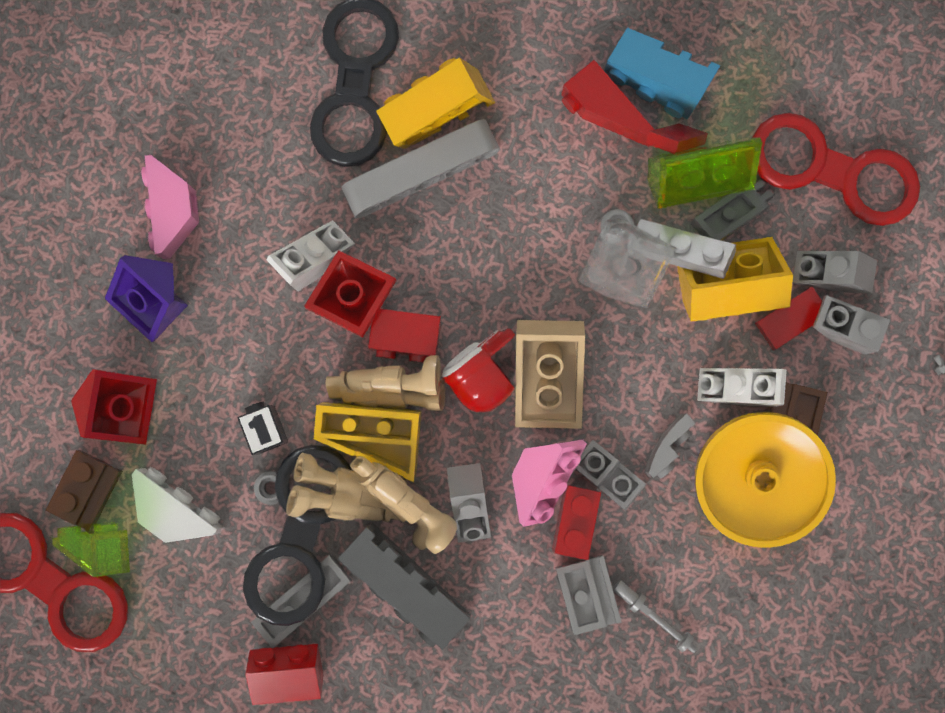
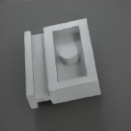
(588, 595)

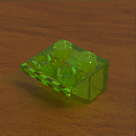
(95, 551)

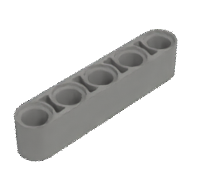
(420, 168)

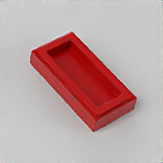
(676, 138)
(787, 323)

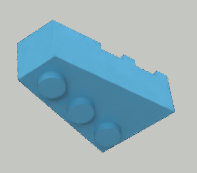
(659, 74)

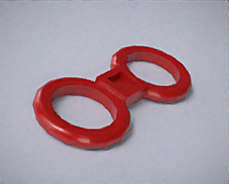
(838, 170)
(54, 584)

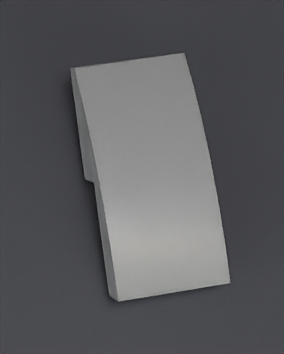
(662, 455)
(610, 475)

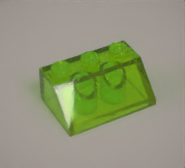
(704, 172)

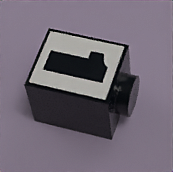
(262, 428)

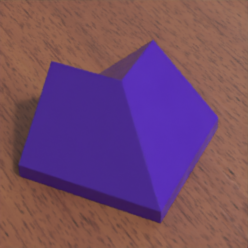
(145, 294)

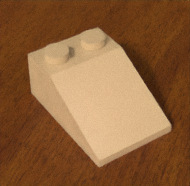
(549, 374)

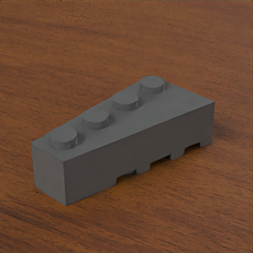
(405, 586)

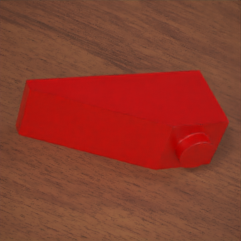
(604, 104)

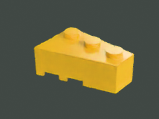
(434, 102)
(375, 433)

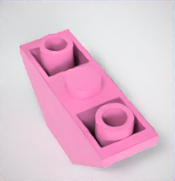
(170, 207)
(543, 478)

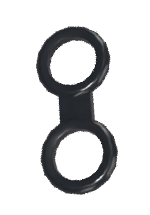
(353, 81)
(296, 541)

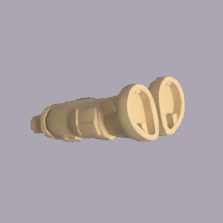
(391, 387)
(347, 497)
(434, 528)

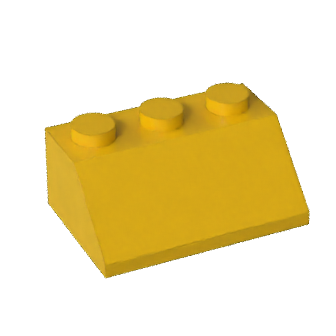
(754, 283)

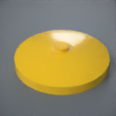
(765, 479)

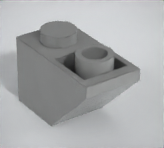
(835, 271)
(851, 325)
(468, 502)

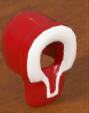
(476, 376)

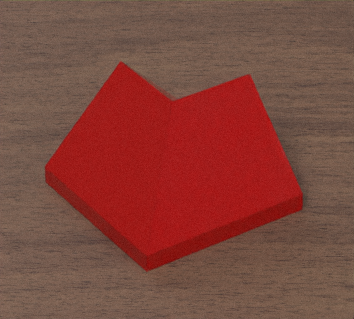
(350, 293)
(114, 407)

